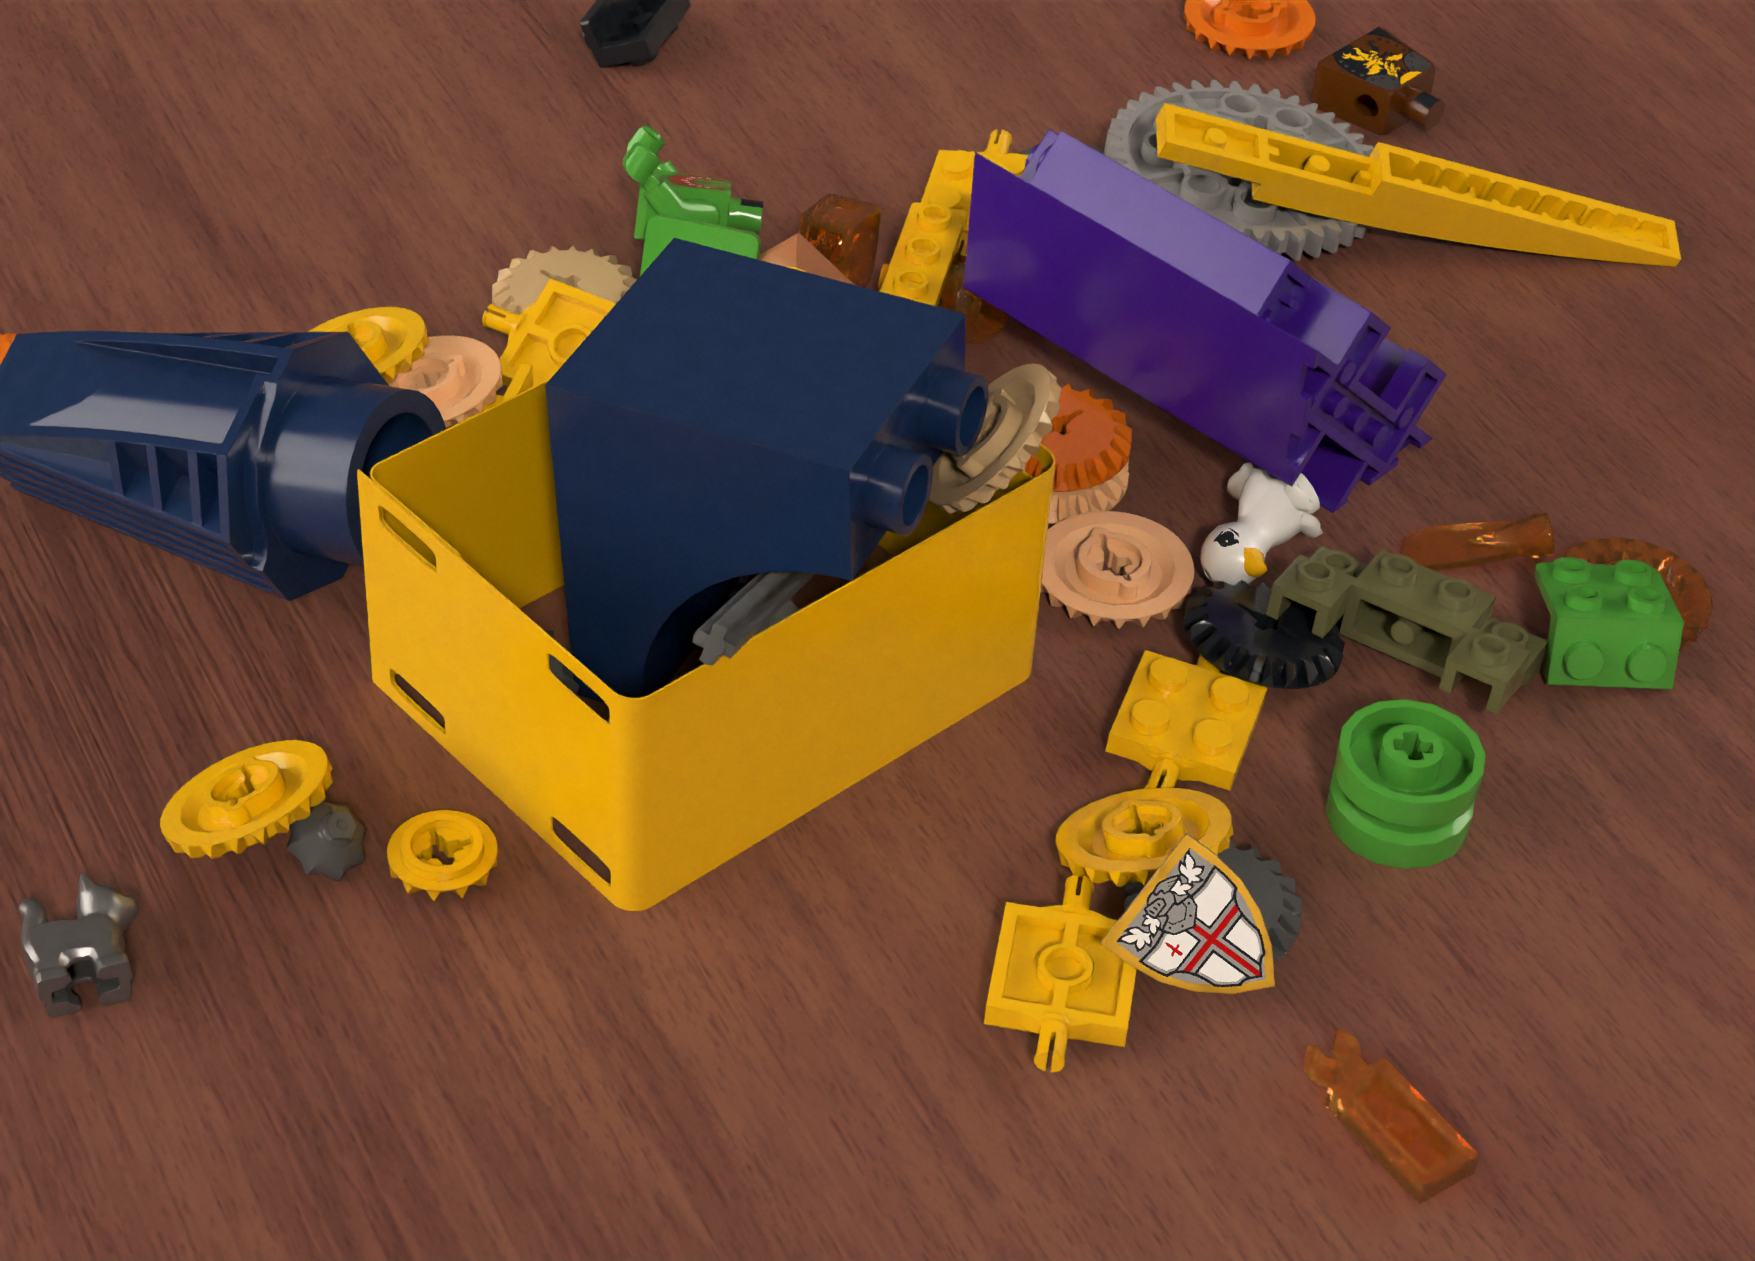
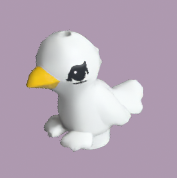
(1267, 517)

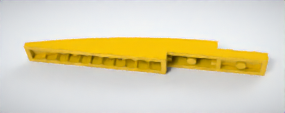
(1415, 193)

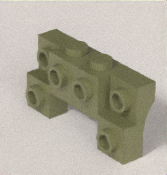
(1413, 617)

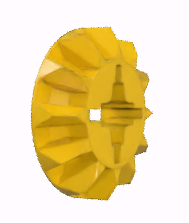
(455, 834)

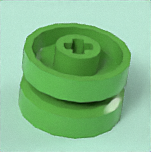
(1405, 783)

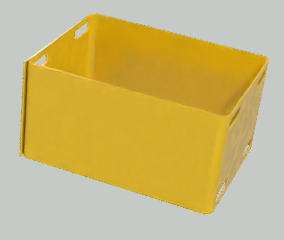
(725, 753)

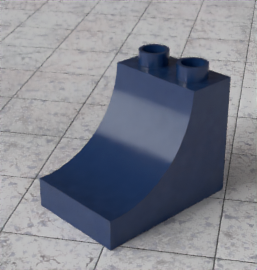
(739, 432)

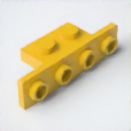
(923, 253)

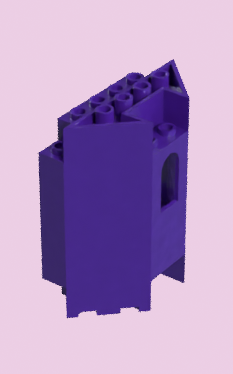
(1195, 317)

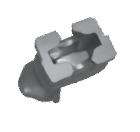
(79, 949)

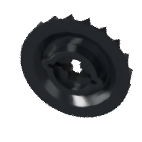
(1237, 636)

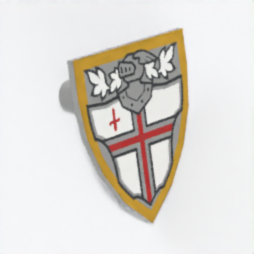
(1195, 926)

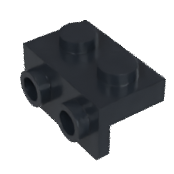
(630, 29)

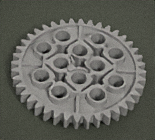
(1134, 145)

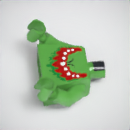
(682, 195)

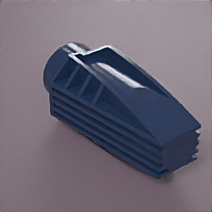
(209, 442)

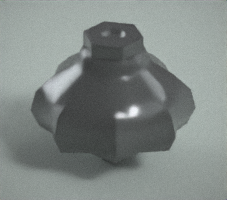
(328, 841)

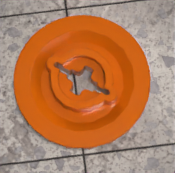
(1251, 25)
(1093, 444)

